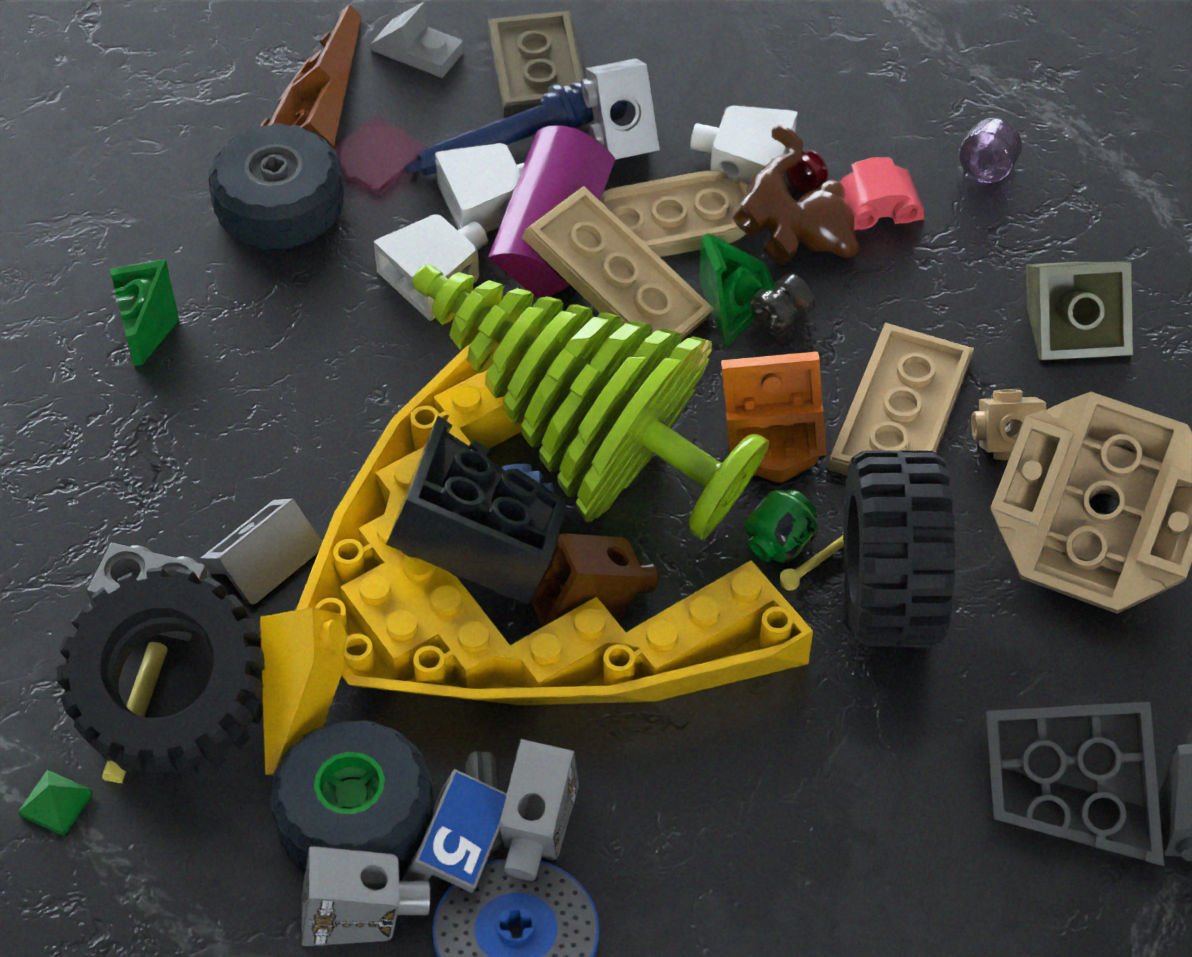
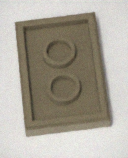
(532, 56)

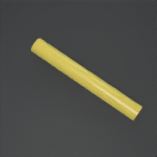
(140, 696)

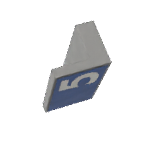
(459, 832)

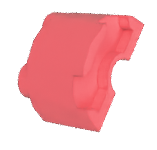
(879, 191)

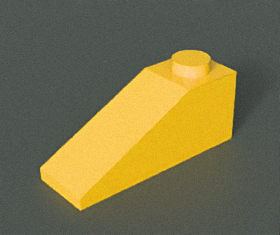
(300, 675)

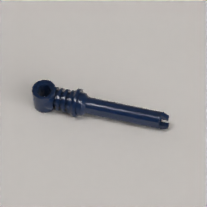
(557, 108)

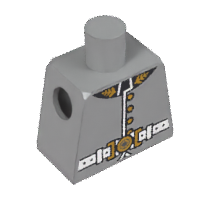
(537, 807)
(356, 897)

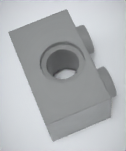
(637, 129)

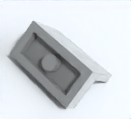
(265, 549)

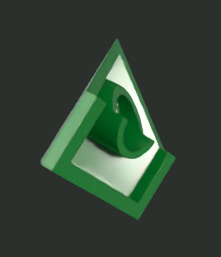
(729, 284)
(145, 305)

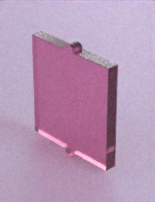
(376, 154)

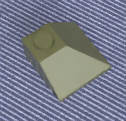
(1080, 309)

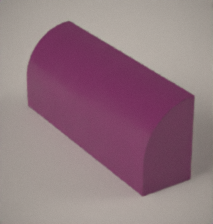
(555, 168)

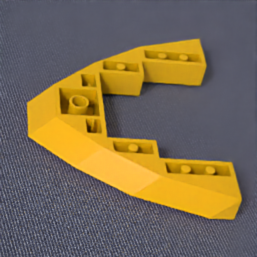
(426, 634)

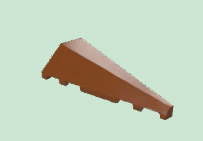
(319, 87)

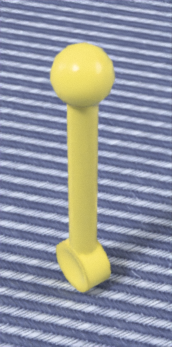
(791, 578)

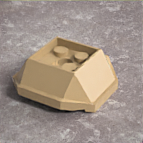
(1086, 451)

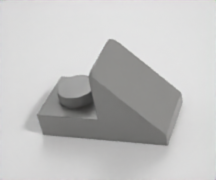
(415, 44)

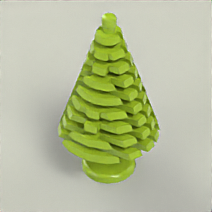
(591, 391)

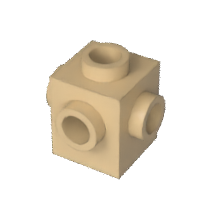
(994, 414)

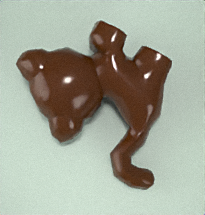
(817, 220)

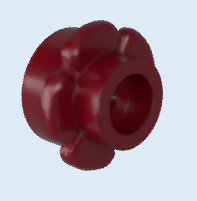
(802, 177)

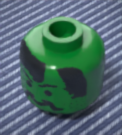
(781, 526)

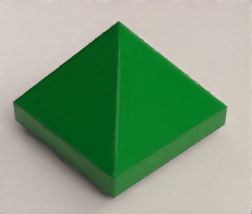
(55, 803)

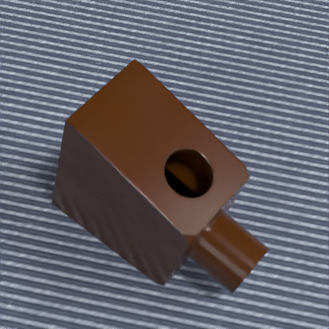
(591, 568)

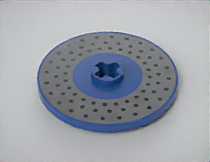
(551, 910)

